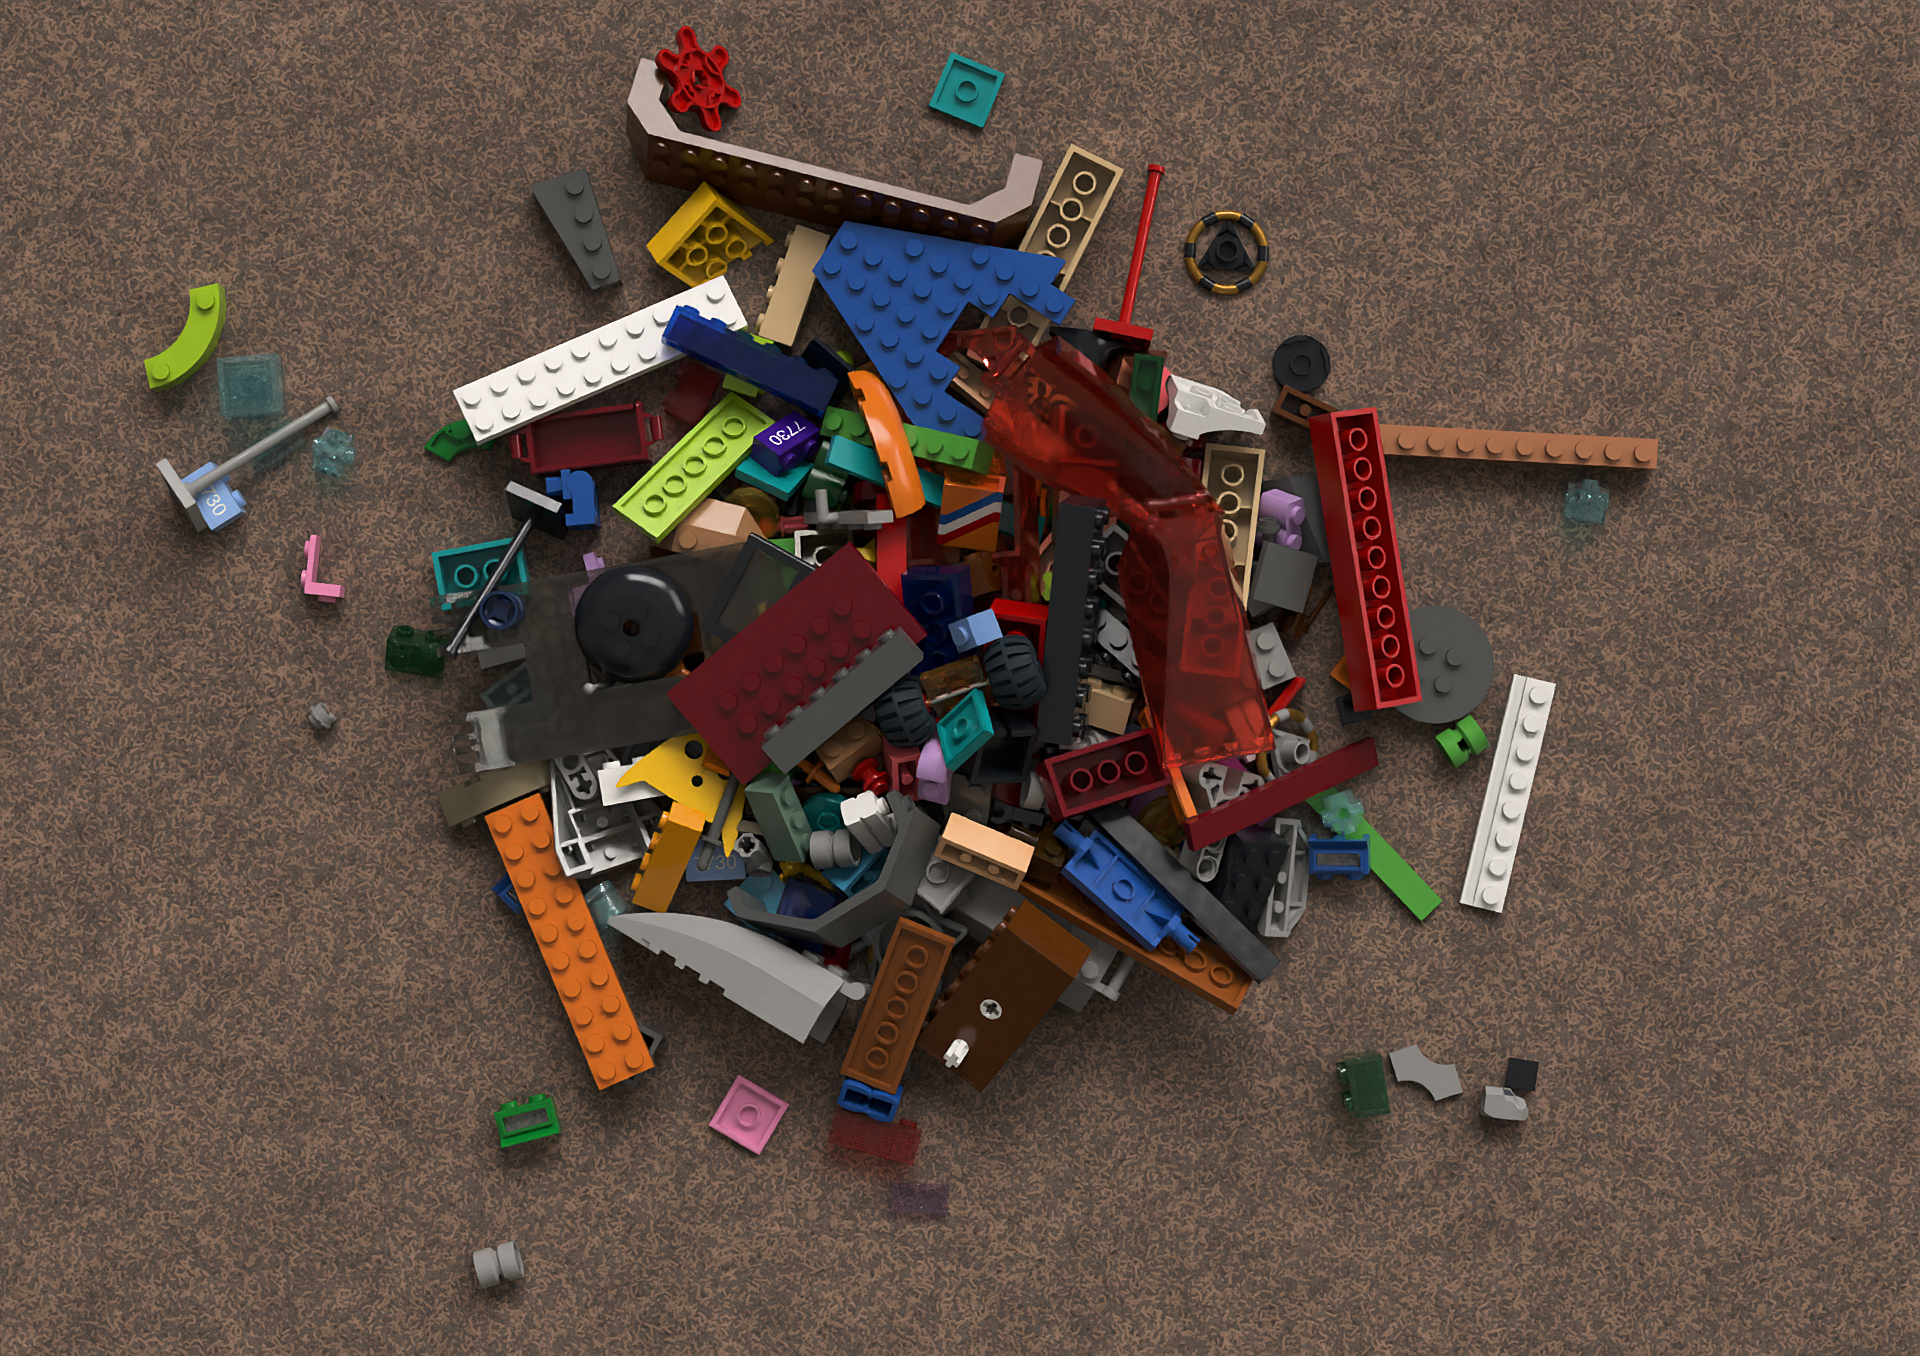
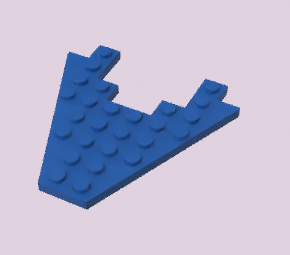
(907, 294)

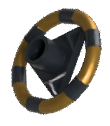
(1226, 252)

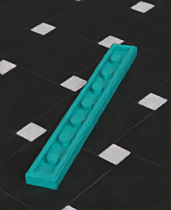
(863, 463)

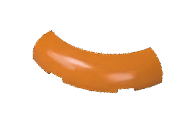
(888, 442)

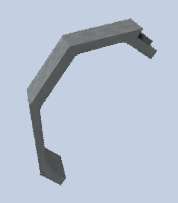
(869, 907)

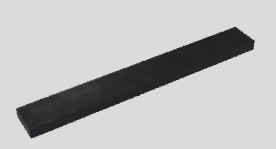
(1185, 891)

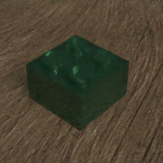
(1364, 1084)

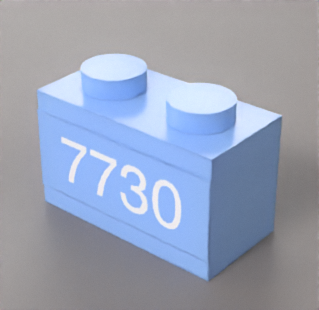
(218, 501)
(719, 867)

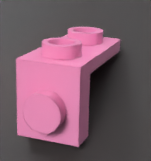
(325, 592)

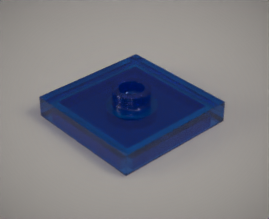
(805, 902)

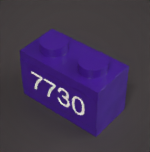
(785, 444)

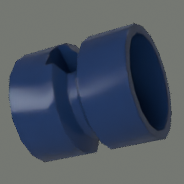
(502, 610)

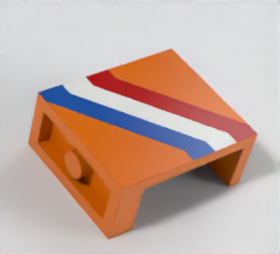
(970, 510)

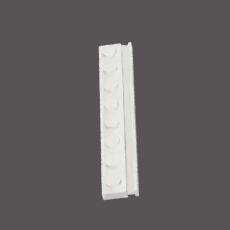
(1507, 793)

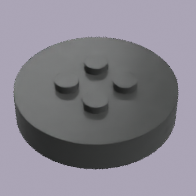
(1451, 662)

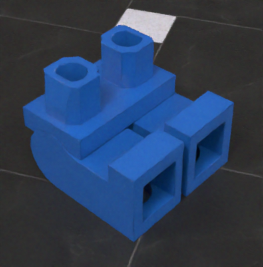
(582, 492)

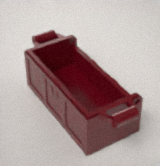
(588, 439)

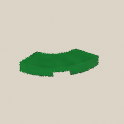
(453, 438)

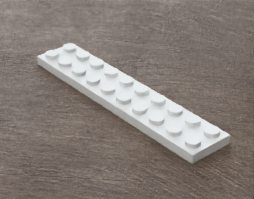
(586, 364)

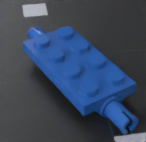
(1122, 889)

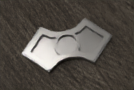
(1437, 1078)

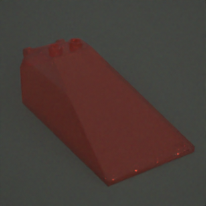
(1192, 637)

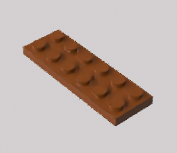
(897, 1005)

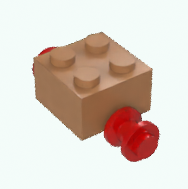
(853, 752)

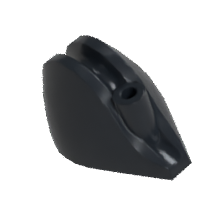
(1091, 344)

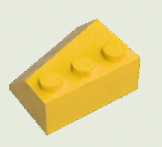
(705, 237)

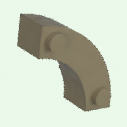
(492, 789)

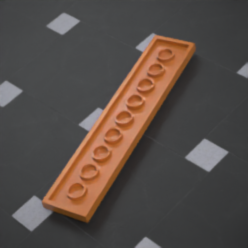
(569, 943)

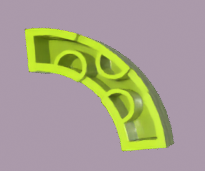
(195, 342)

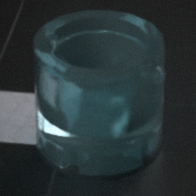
(605, 902)

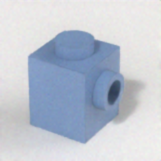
(975, 630)

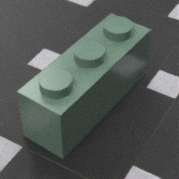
(780, 816)

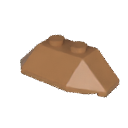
(711, 526)

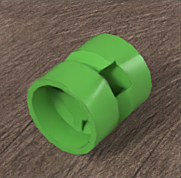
(1469, 733)

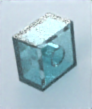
(251, 386)

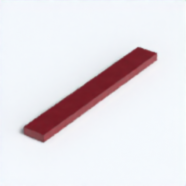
(1280, 794)

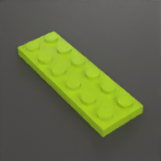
(692, 468)

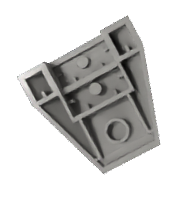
(595, 836)

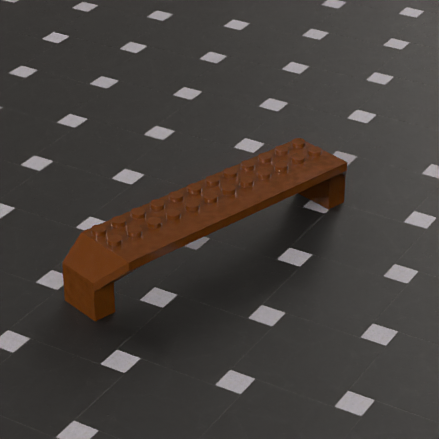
(810, 190)

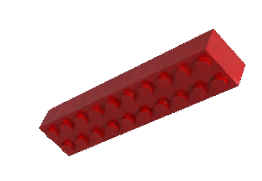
(1365, 559)

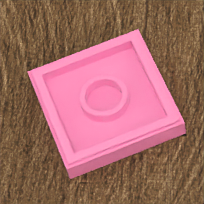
(748, 1114)

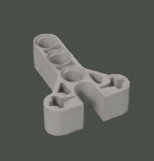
(1207, 791)

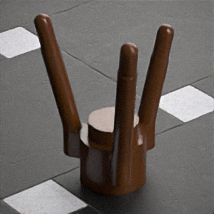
(1294, 624)

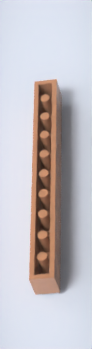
(1519, 447)

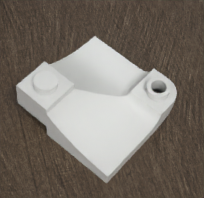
(1205, 409)

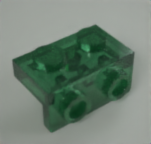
(415, 652)

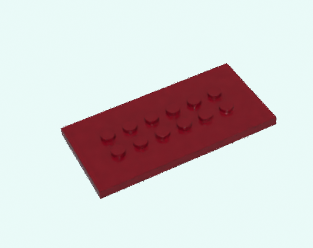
(788, 656)

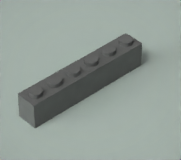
(842, 699)

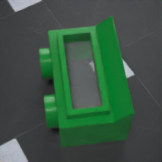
(528, 1120)

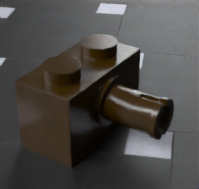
(1048, 851)

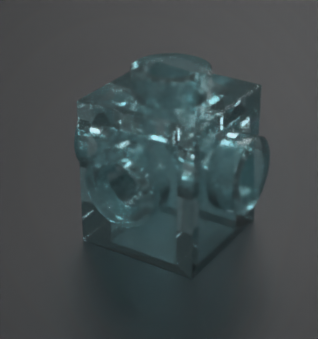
(333, 452)
(1586, 502)
(1332, 806)

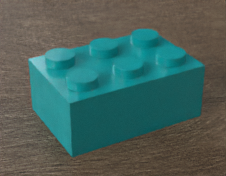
(470, 567)

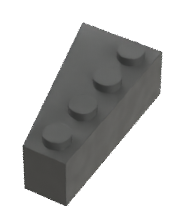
(578, 221)

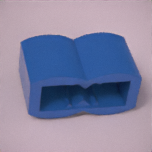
(865, 1098)

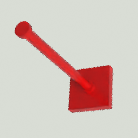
(1135, 336)

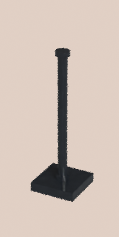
(534, 512)

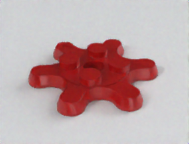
(708, 67)

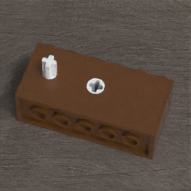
(1002, 994)

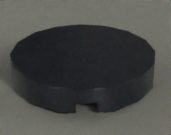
(1291, 364)

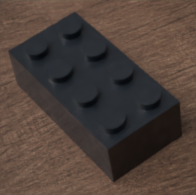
(1246, 875)

